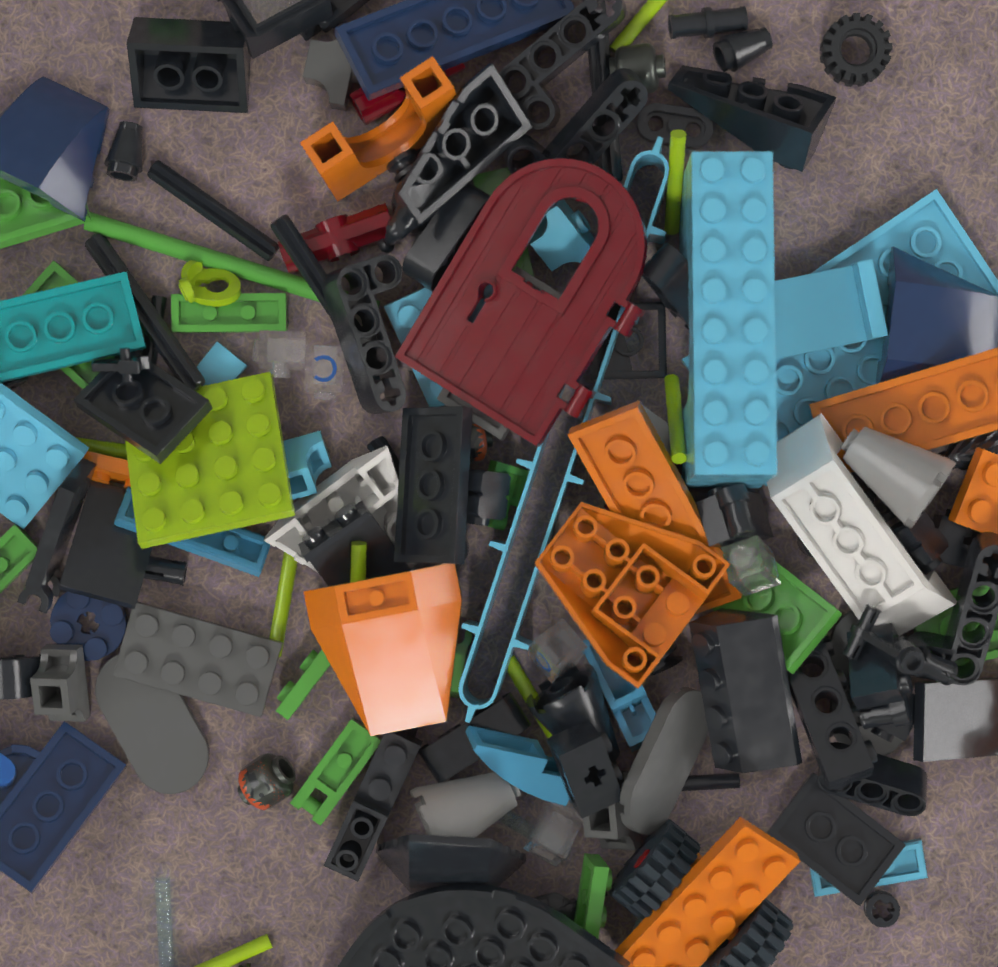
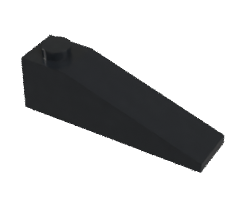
(760, 117)
(467, 139)

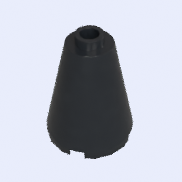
(572, 700)

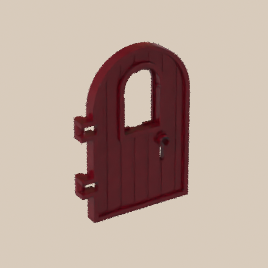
(523, 338)

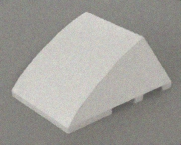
(363, 478)

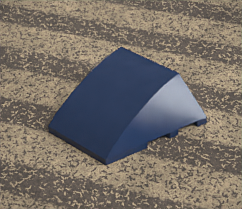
(53, 144)
(933, 318)

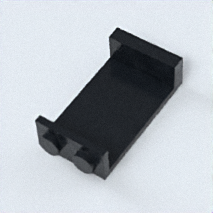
(331, 546)

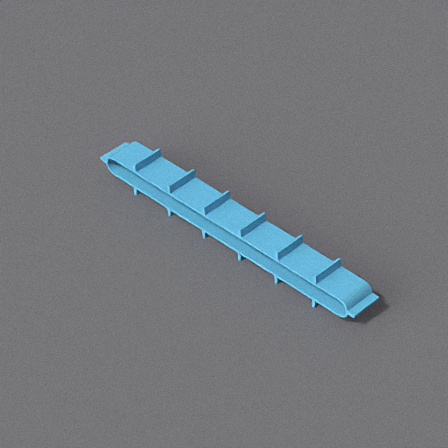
(653, 235)

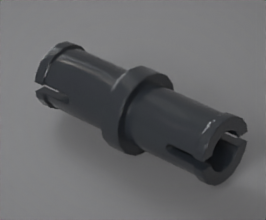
(707, 22)

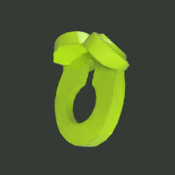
(194, 275)

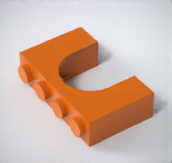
(356, 160)

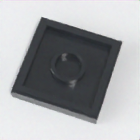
(619, 364)

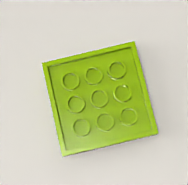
(221, 474)

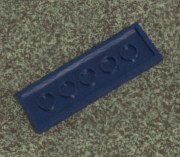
(452, 31)

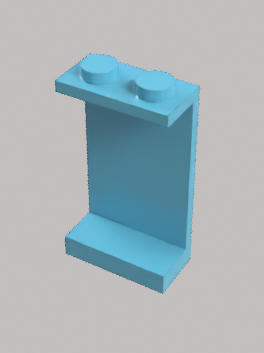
(828, 310)

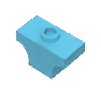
(562, 236)
(306, 460)

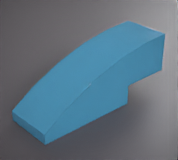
(627, 702)
(519, 763)

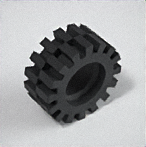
(860, 27)

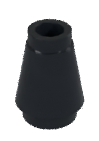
(740, 48)
(125, 154)

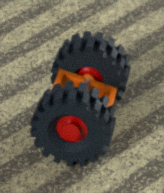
(659, 868)

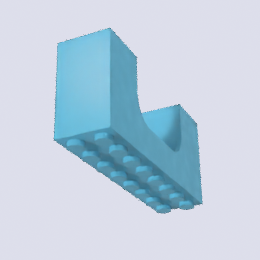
(731, 302)

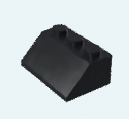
(188, 65)

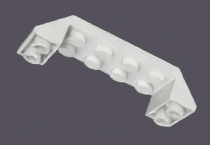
(849, 533)

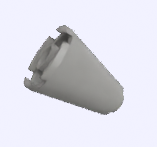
(897, 471)
(464, 805)

